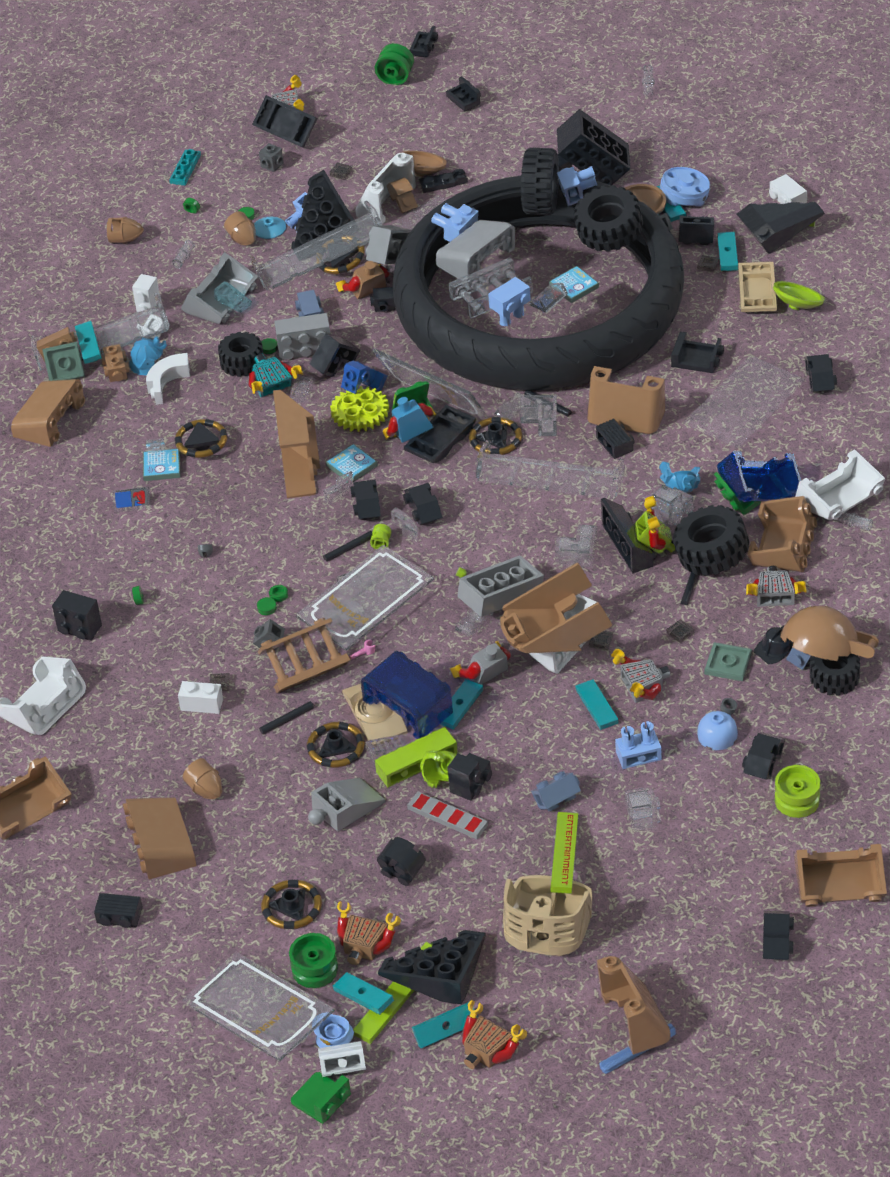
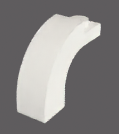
(164, 371)

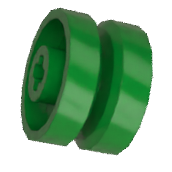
(394, 64)
(313, 960)

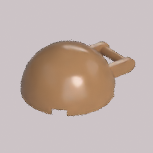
(827, 634)

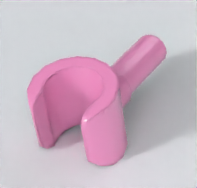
(368, 649)

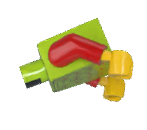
(652, 531)

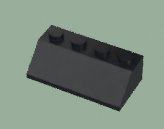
(622, 533)

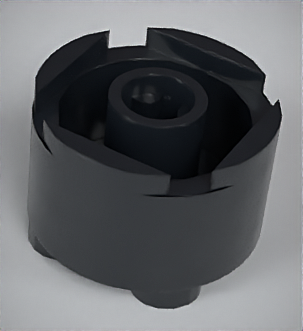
(400, 860)

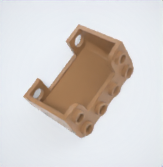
(632, 406)
(44, 408)
(786, 534)
(31, 797)
(160, 835)

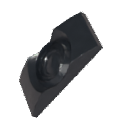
(284, 121)
(448, 428)

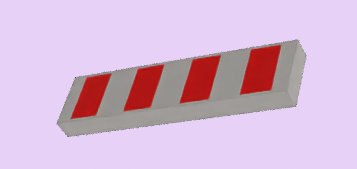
(447, 815)

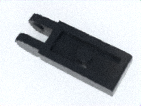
(443, 181)

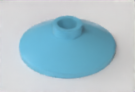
(270, 227)

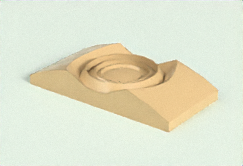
(756, 287)
(374, 719)

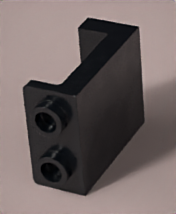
(696, 355)

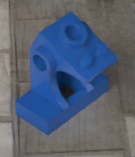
(358, 373)

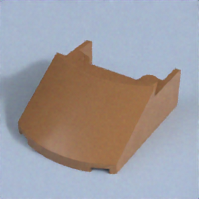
(297, 446)
(537, 619)

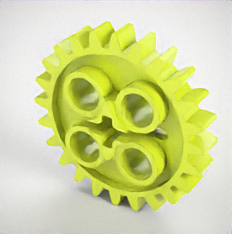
(360, 409)

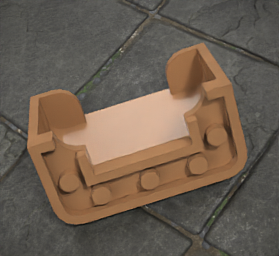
(840, 875)
(644, 1018)

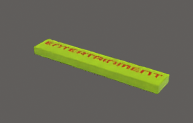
(564, 853)

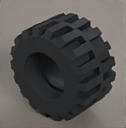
(238, 353)
(835, 680)

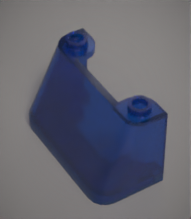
(760, 479)

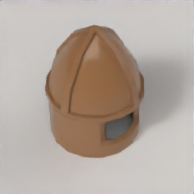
(240, 228)
(123, 230)
(203, 779)

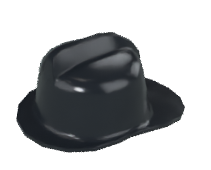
(772, 647)

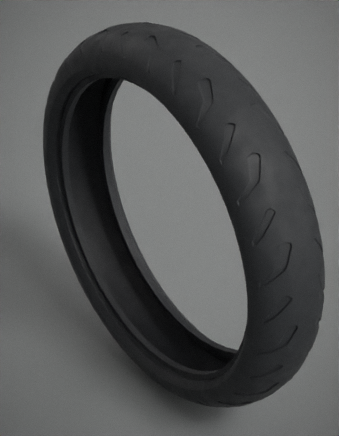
(538, 361)

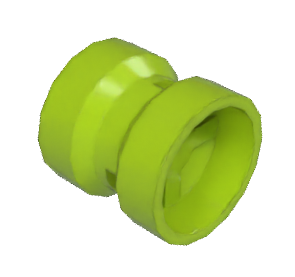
(380, 536)

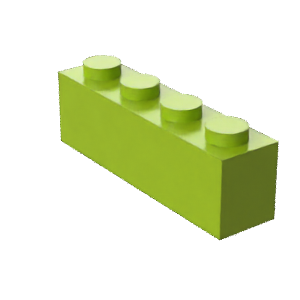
(407, 759)

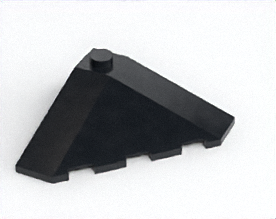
(321, 210)
(777, 223)
(440, 970)

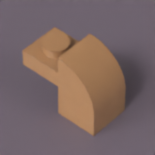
(402, 192)

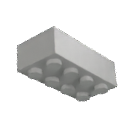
(498, 585)

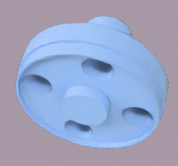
(685, 186)

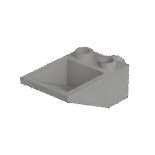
(343, 802)

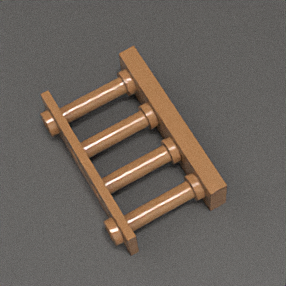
(301, 674)

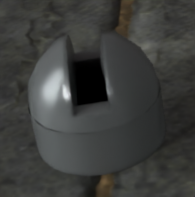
(208, 548)
(731, 702)

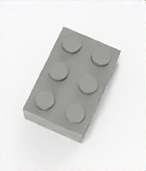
(385, 243)
(300, 335)

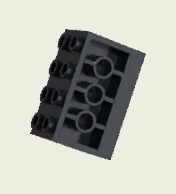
(589, 144)

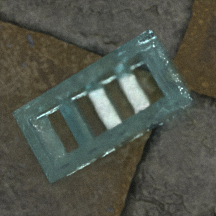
(221, 294)

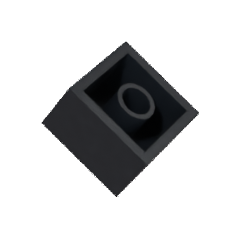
(77, 615)

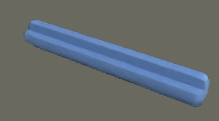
(624, 1056)

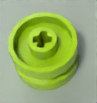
(797, 791)

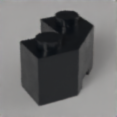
(820, 373)
(366, 499)
(424, 504)
(762, 755)
(776, 935)

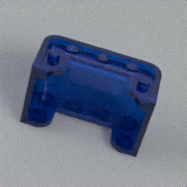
(409, 692)

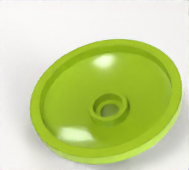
(797, 295)

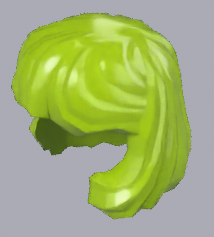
(435, 765)

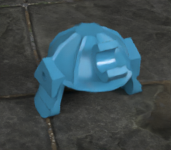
(144, 354)
(682, 480)

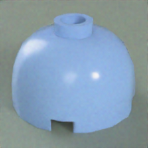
(717, 730)

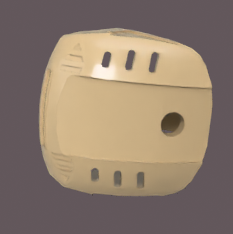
(548, 915)

